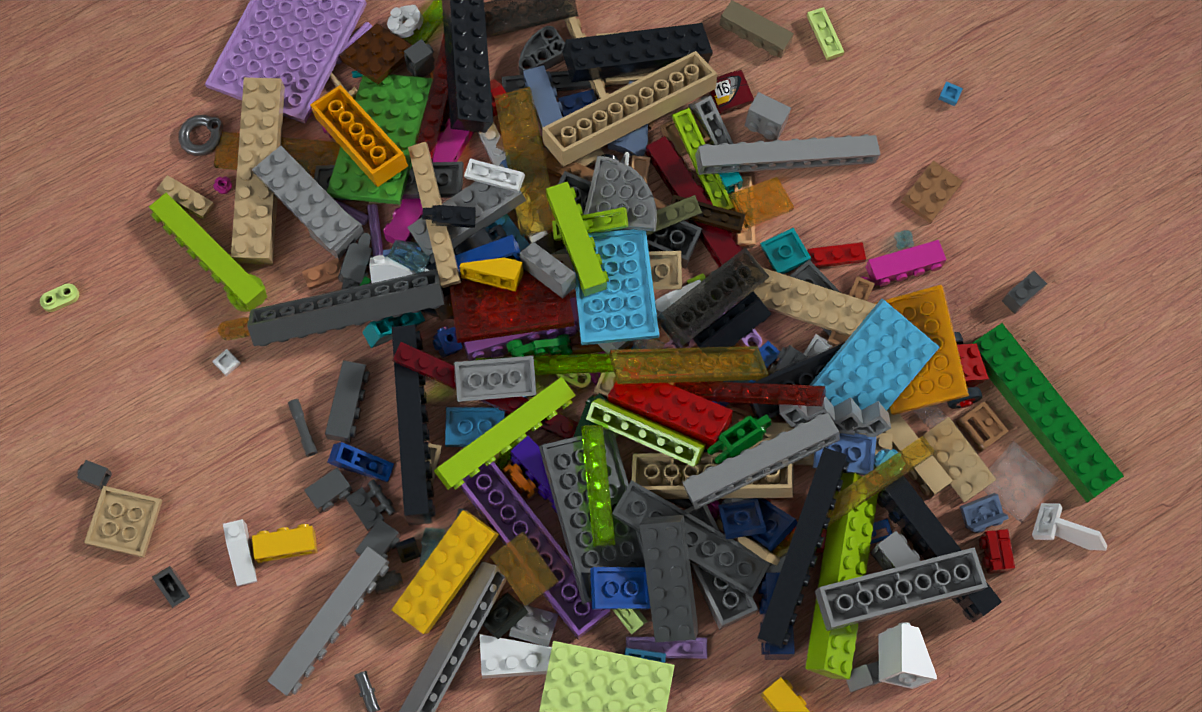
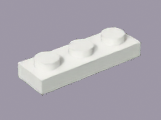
(494, 175)

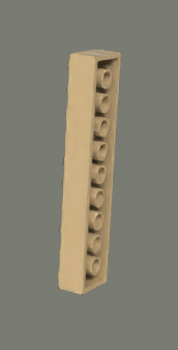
(629, 108)
(254, 202)

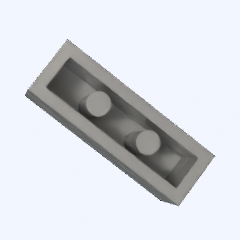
(548, 269)

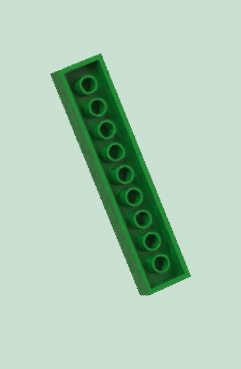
(1046, 414)

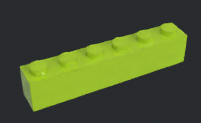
(576, 238)
(646, 431)

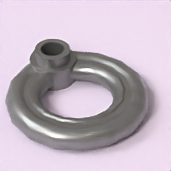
(198, 120)

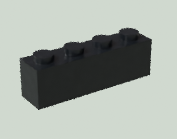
(734, 323)

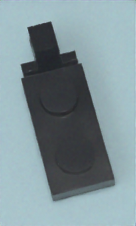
(450, 215)

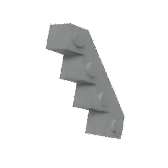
(845, 415)

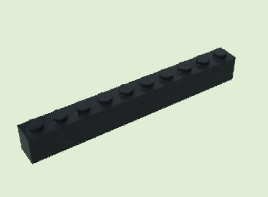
(802, 549)

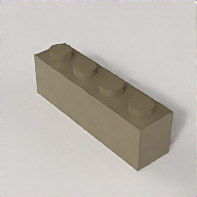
(756, 29)

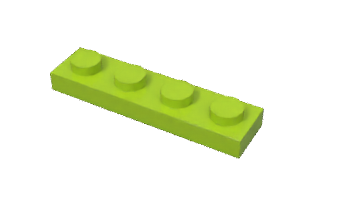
(600, 221)

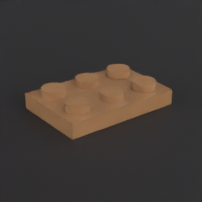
(931, 191)

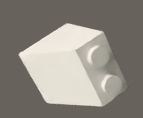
(904, 657)

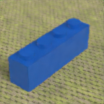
(502, 248)

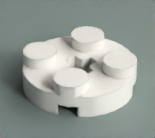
(409, 14)

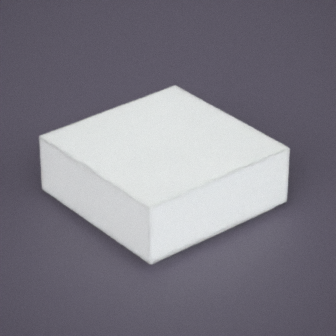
(226, 362)

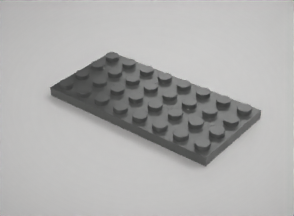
(568, 484)

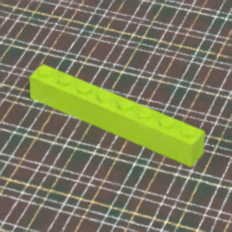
(208, 252)
(504, 433)

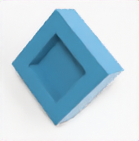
(950, 93)

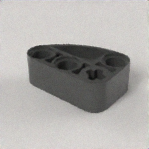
(542, 47)

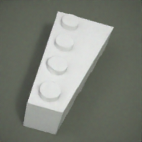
(512, 658)

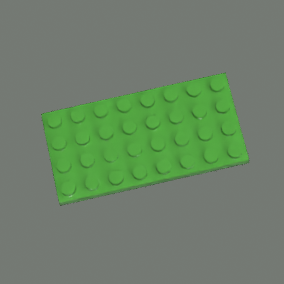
(398, 110)

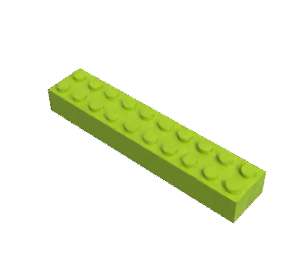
(843, 559)

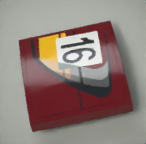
(732, 92)

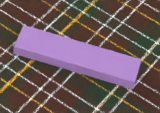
(674, 649)

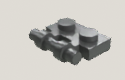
(365, 508)

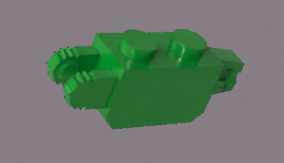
(740, 437)

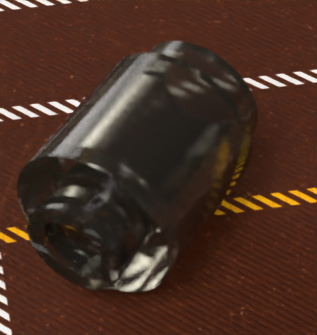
(389, 582)

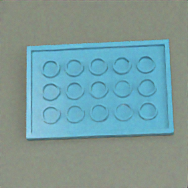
(628, 304)
(876, 360)

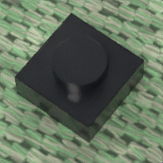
(408, 550)

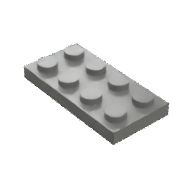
(495, 378)

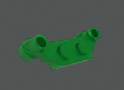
(554, 346)

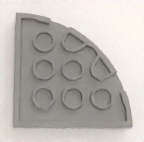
(621, 186)

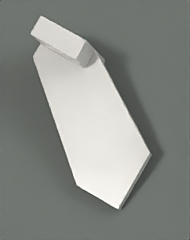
(1050, 524)

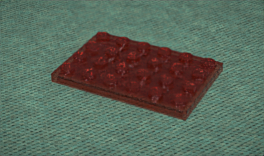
(495, 312)

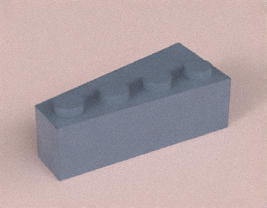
(544, 95)

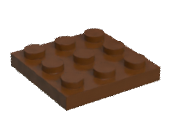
(376, 53)

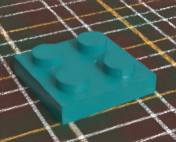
(785, 251)

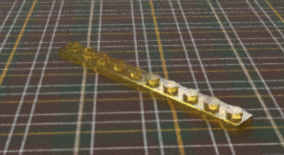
(871, 484)

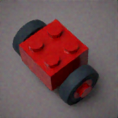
(973, 371)

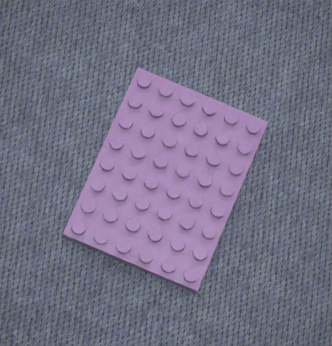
(288, 42)

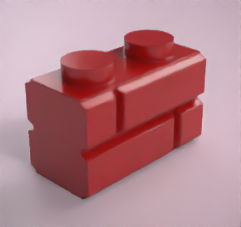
(997, 551)

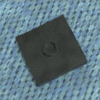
(504, 615)

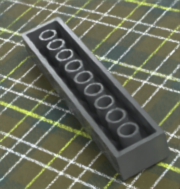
(345, 308)

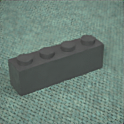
(346, 402)

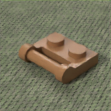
(988, 424)

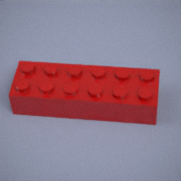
(674, 409)

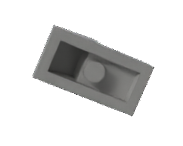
(864, 676)

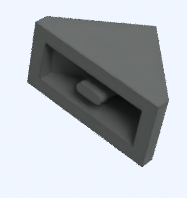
(171, 586)

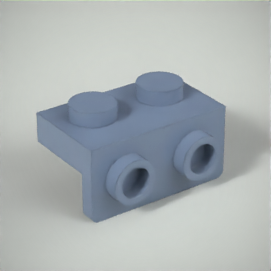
(983, 513)

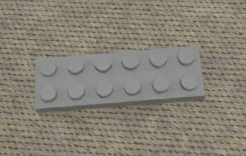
(305, 198)

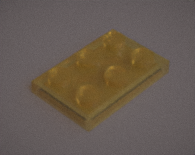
(761, 202)
(524, 569)

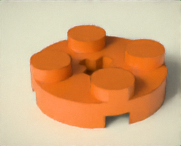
(518, 481)

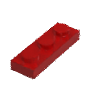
(837, 255)

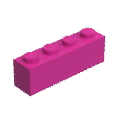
(906, 263)

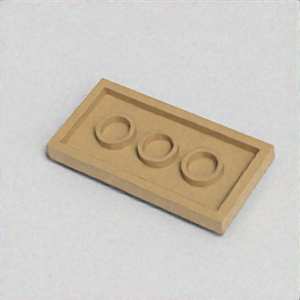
(959, 460)

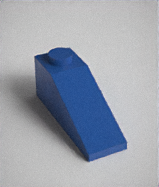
(359, 462)

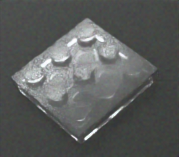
(1020, 481)

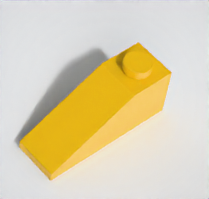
(496, 272)

